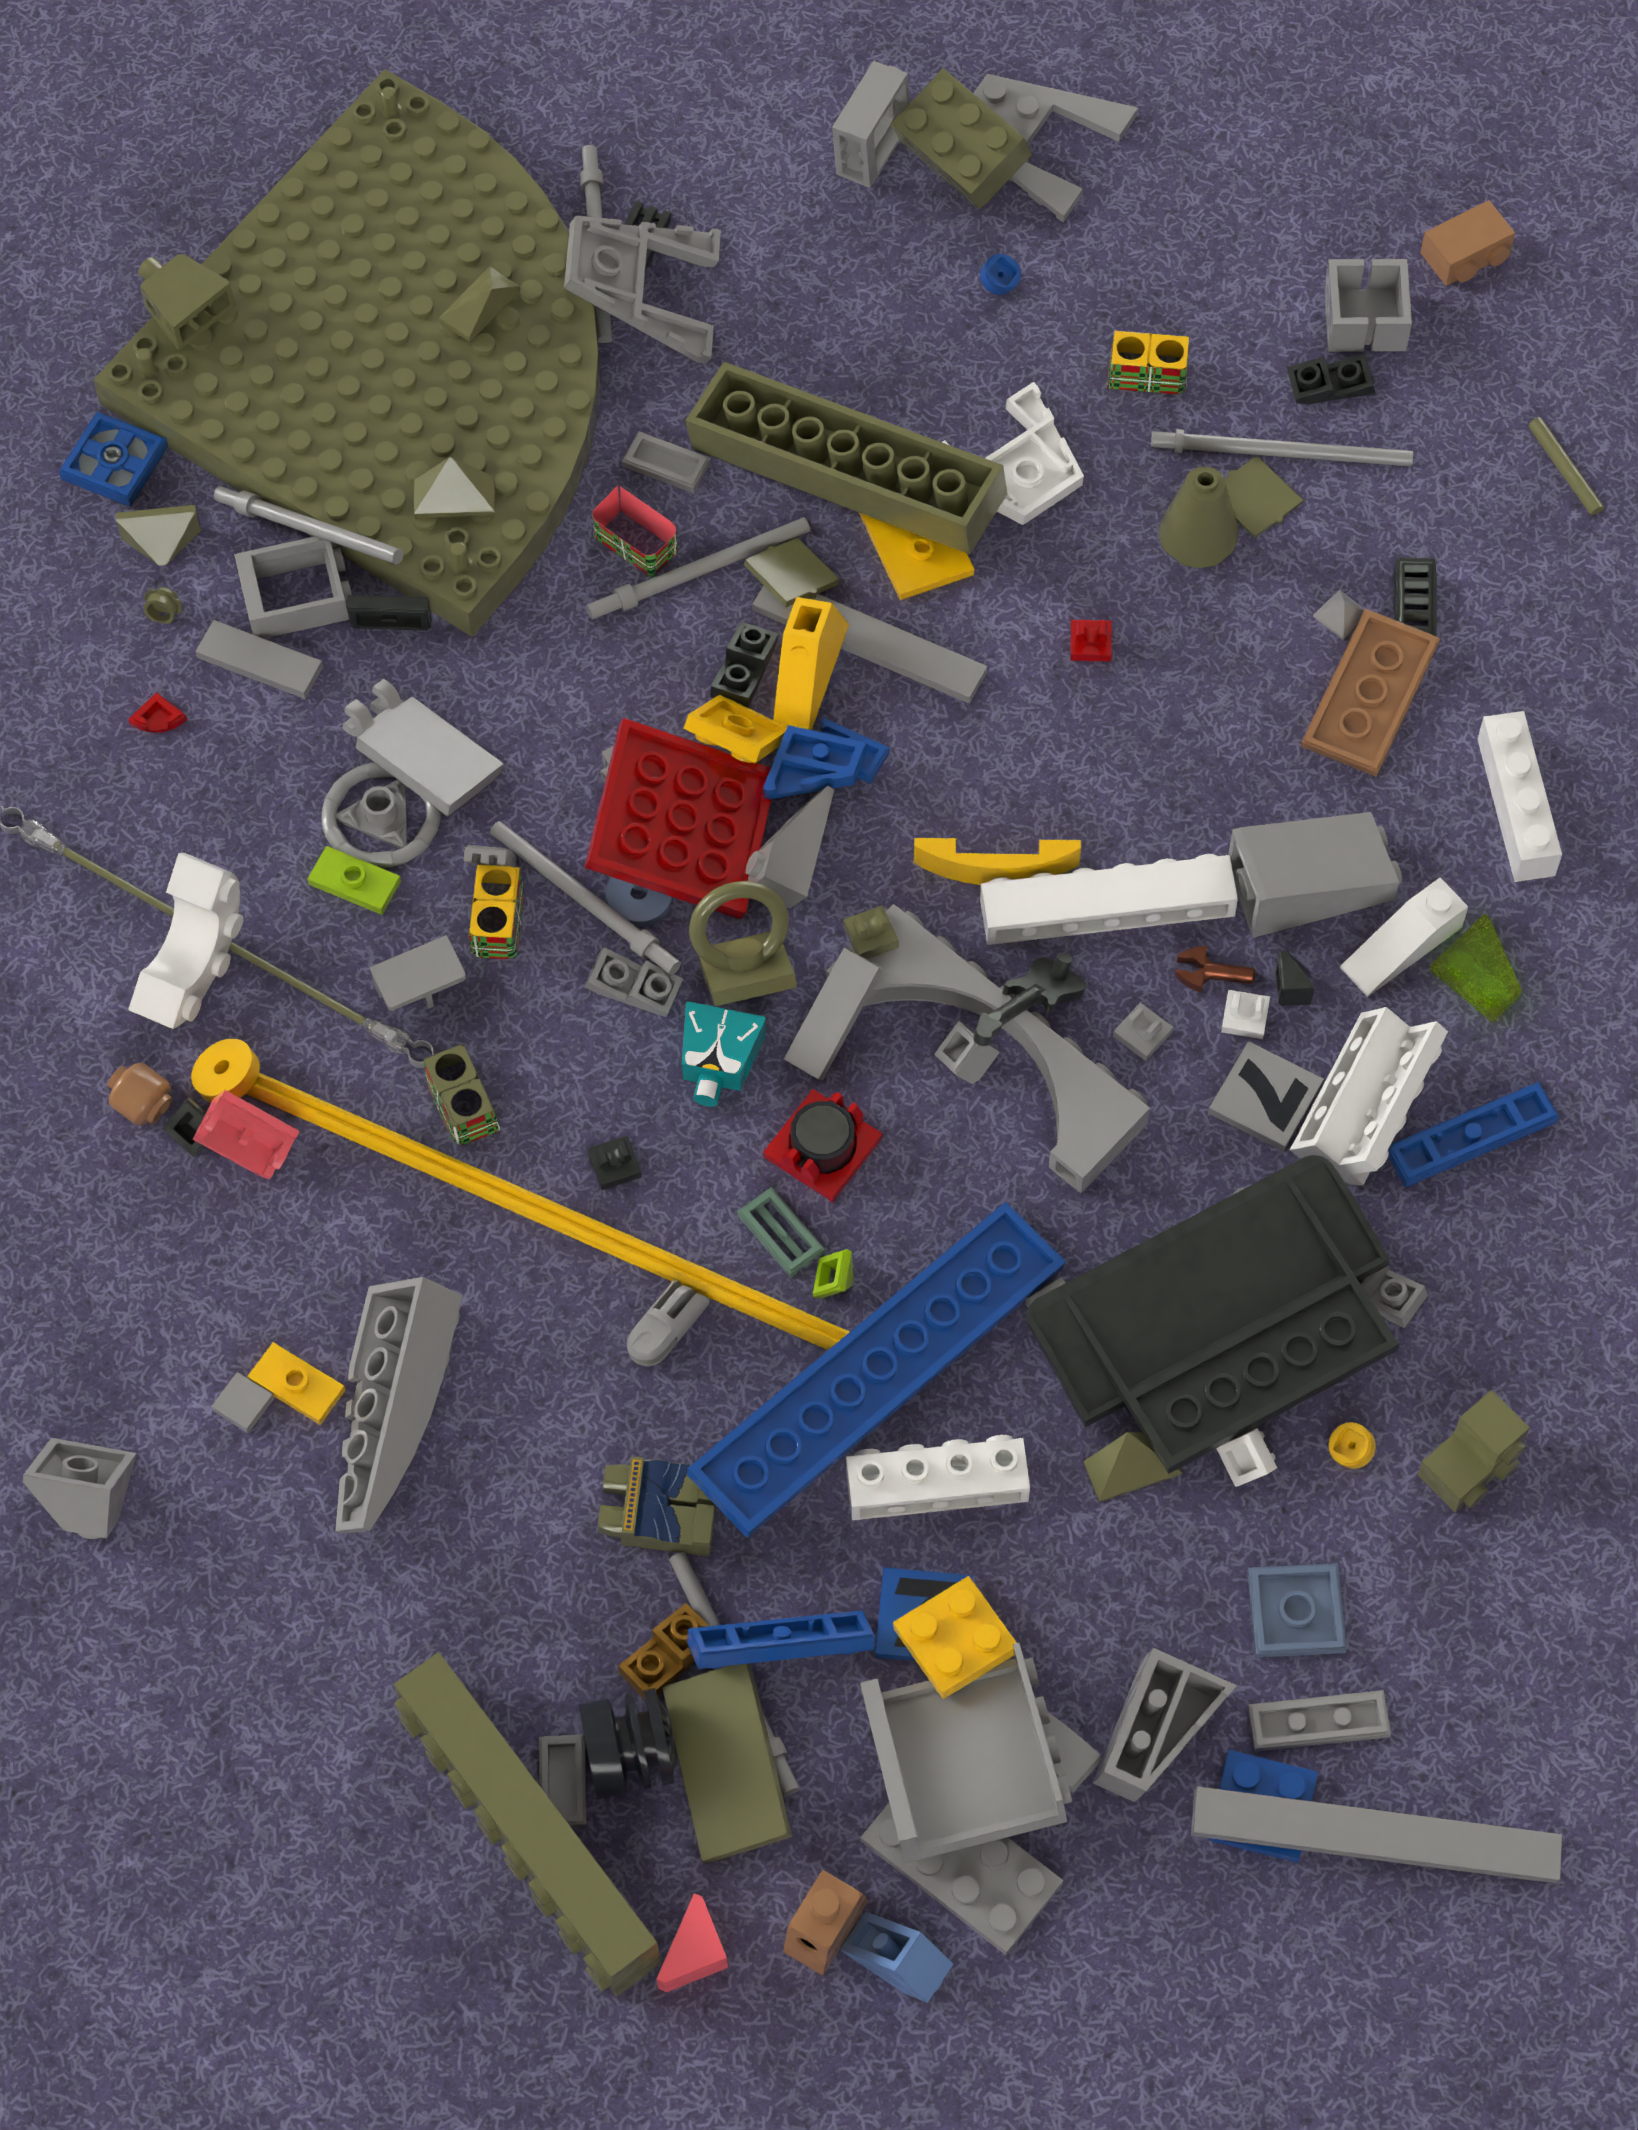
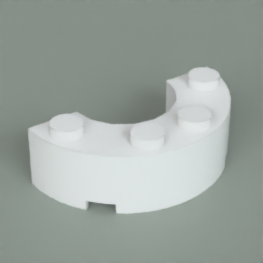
(195, 945)

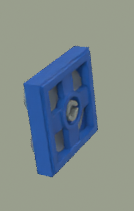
(113, 459)

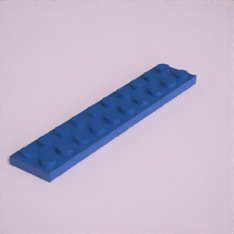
(875, 1369)

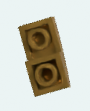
(665, 1655)

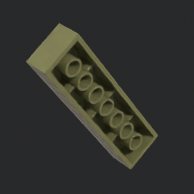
(847, 457)
(527, 1824)

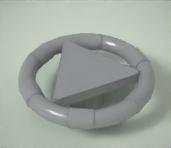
(378, 815)

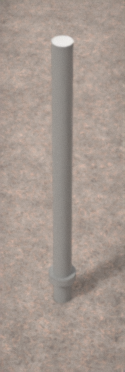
(1180, 441)

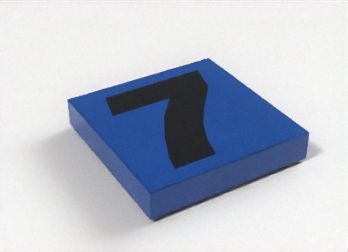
(901, 1593)

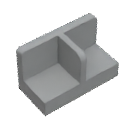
(417, 974)

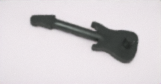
(1046, 984)

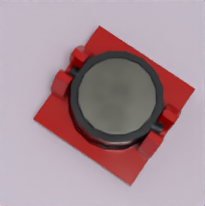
(819, 1143)

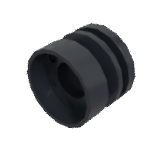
(627, 1743)

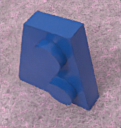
(813, 761)

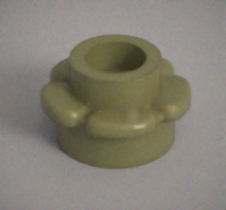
(164, 601)

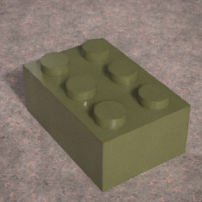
(961, 139)

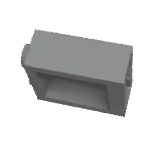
(864, 129)
(288, 558)

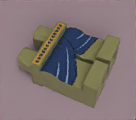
(660, 1507)

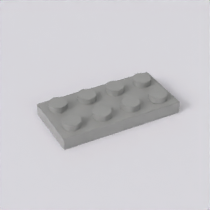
(987, 1885)

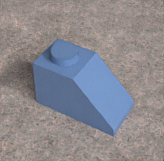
(898, 1956)

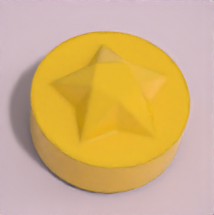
(1352, 1445)

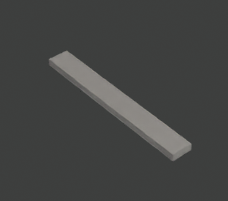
(1376, 1835)

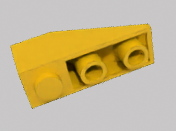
(807, 660)

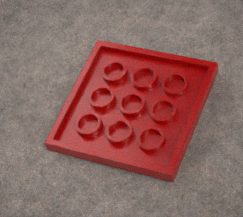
(678, 816)

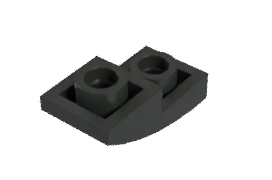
(1321, 382)
(744, 663)

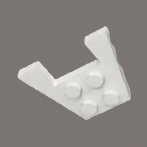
(1037, 462)

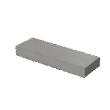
(259, 659)
(833, 1014)
(1319, 1720)

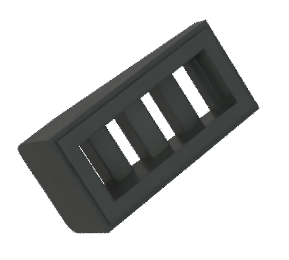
(1416, 575)

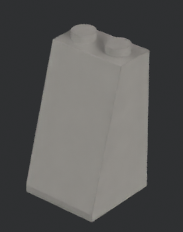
(1310, 870)

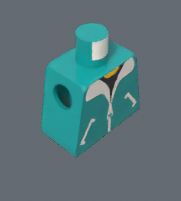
(719, 1049)

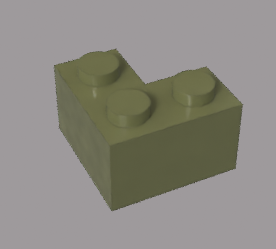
(1482, 1447)

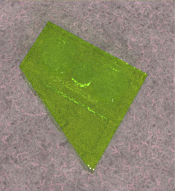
(1479, 970)

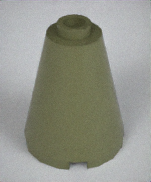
(1200, 521)

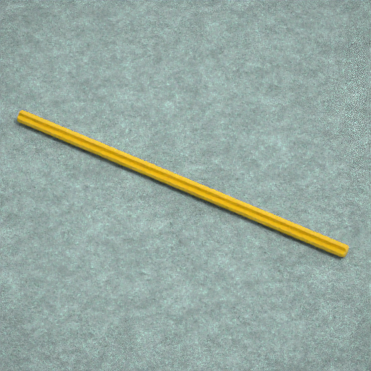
(547, 1212)

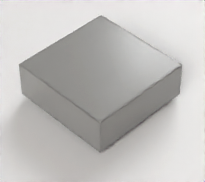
(242, 1402)

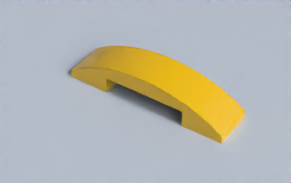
(940, 858)

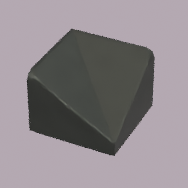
(1292, 981)

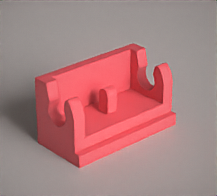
(245, 1134)

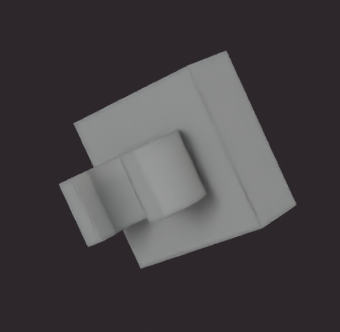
(1143, 1031)

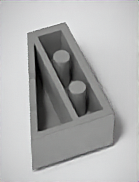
(1157, 1721)

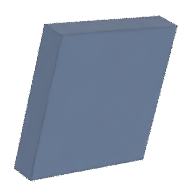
(1296, 1610)

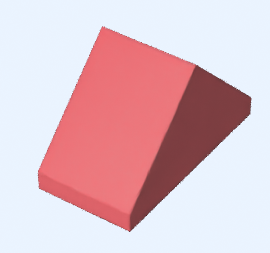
(694, 1950)

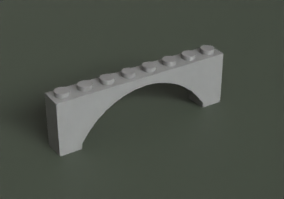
(1091, 1108)

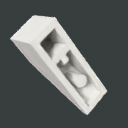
(1406, 937)

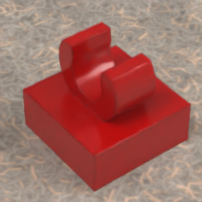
(1090, 640)

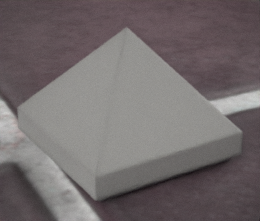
(1340, 614)

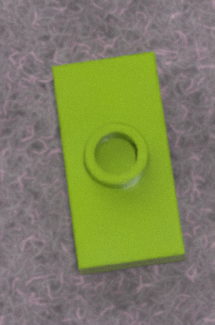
(354, 880)

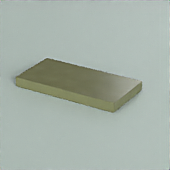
(726, 1762)

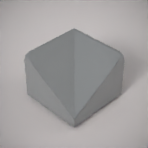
(964, 1055)

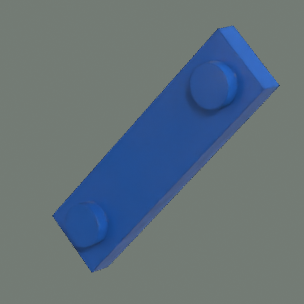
(1472, 1134)
(780, 1639)

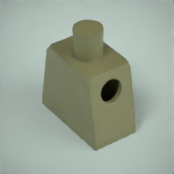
(184, 297)

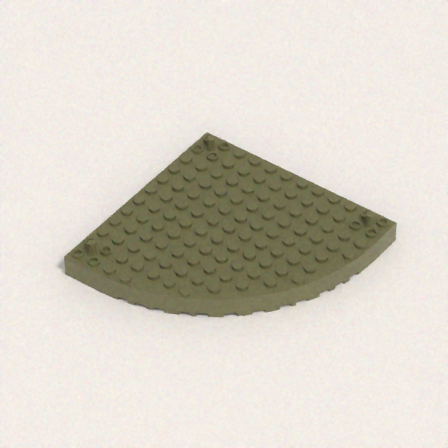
(345, 383)

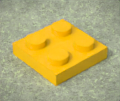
(735, 728)
(955, 1637)

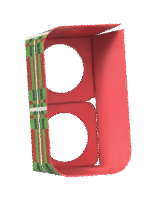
(645, 517)

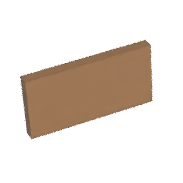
(1370, 692)

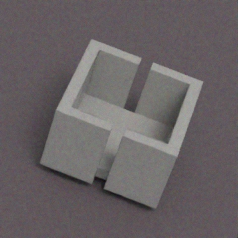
(1370, 315)

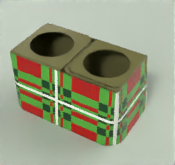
(460, 1128)

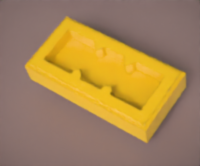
(297, 1383)

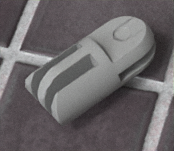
(665, 1324)

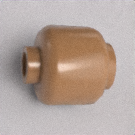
(139, 1093)

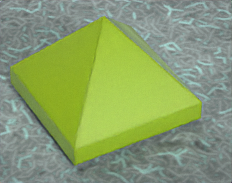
(844, 1276)

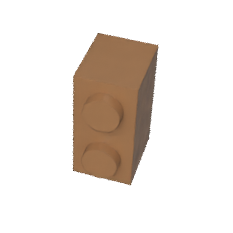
(1468, 243)

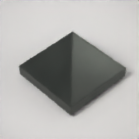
(185, 1124)

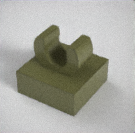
(871, 933)

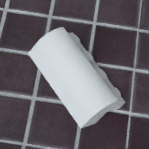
(1369, 1093)

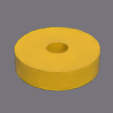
(227, 1067)

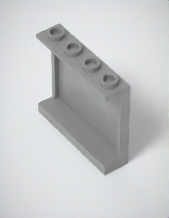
(969, 1762)

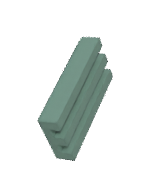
(802, 1259)

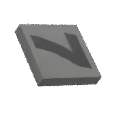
(1266, 1096)

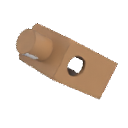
(823, 1921)

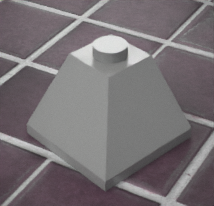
(81, 1485)

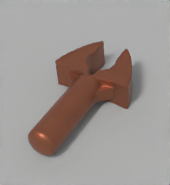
(1210, 970)

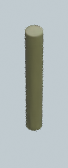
(1566, 466)

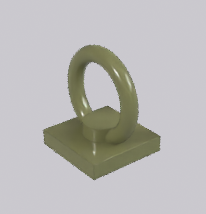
(747, 964)

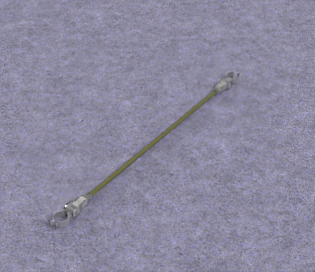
(393, 1038)

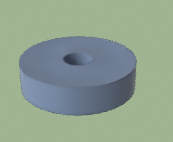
(638, 912)

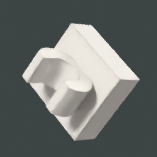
(1245, 1014)
(1247, 1457)

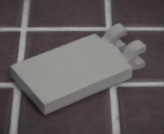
(421, 749)

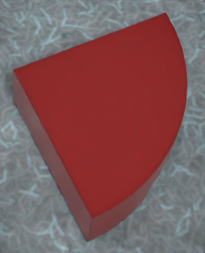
(157, 715)

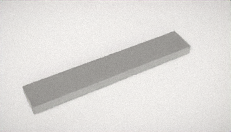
(894, 649)

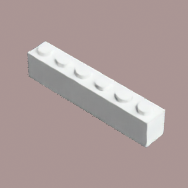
(1108, 899)

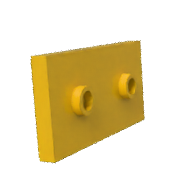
(915, 561)

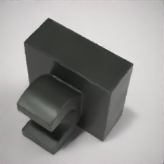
(614, 1162)

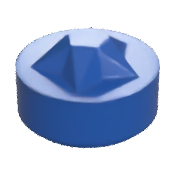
(1000, 274)

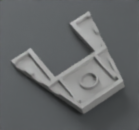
(1027, 109)
(609, 271)

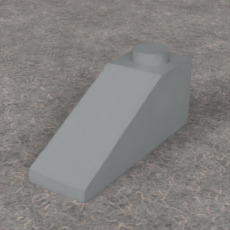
(791, 853)

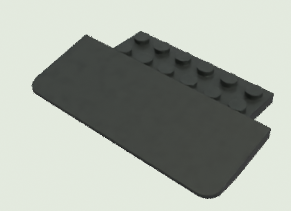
(1222, 1315)

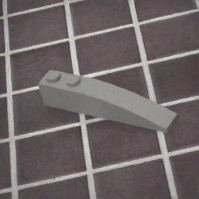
(398, 1376)

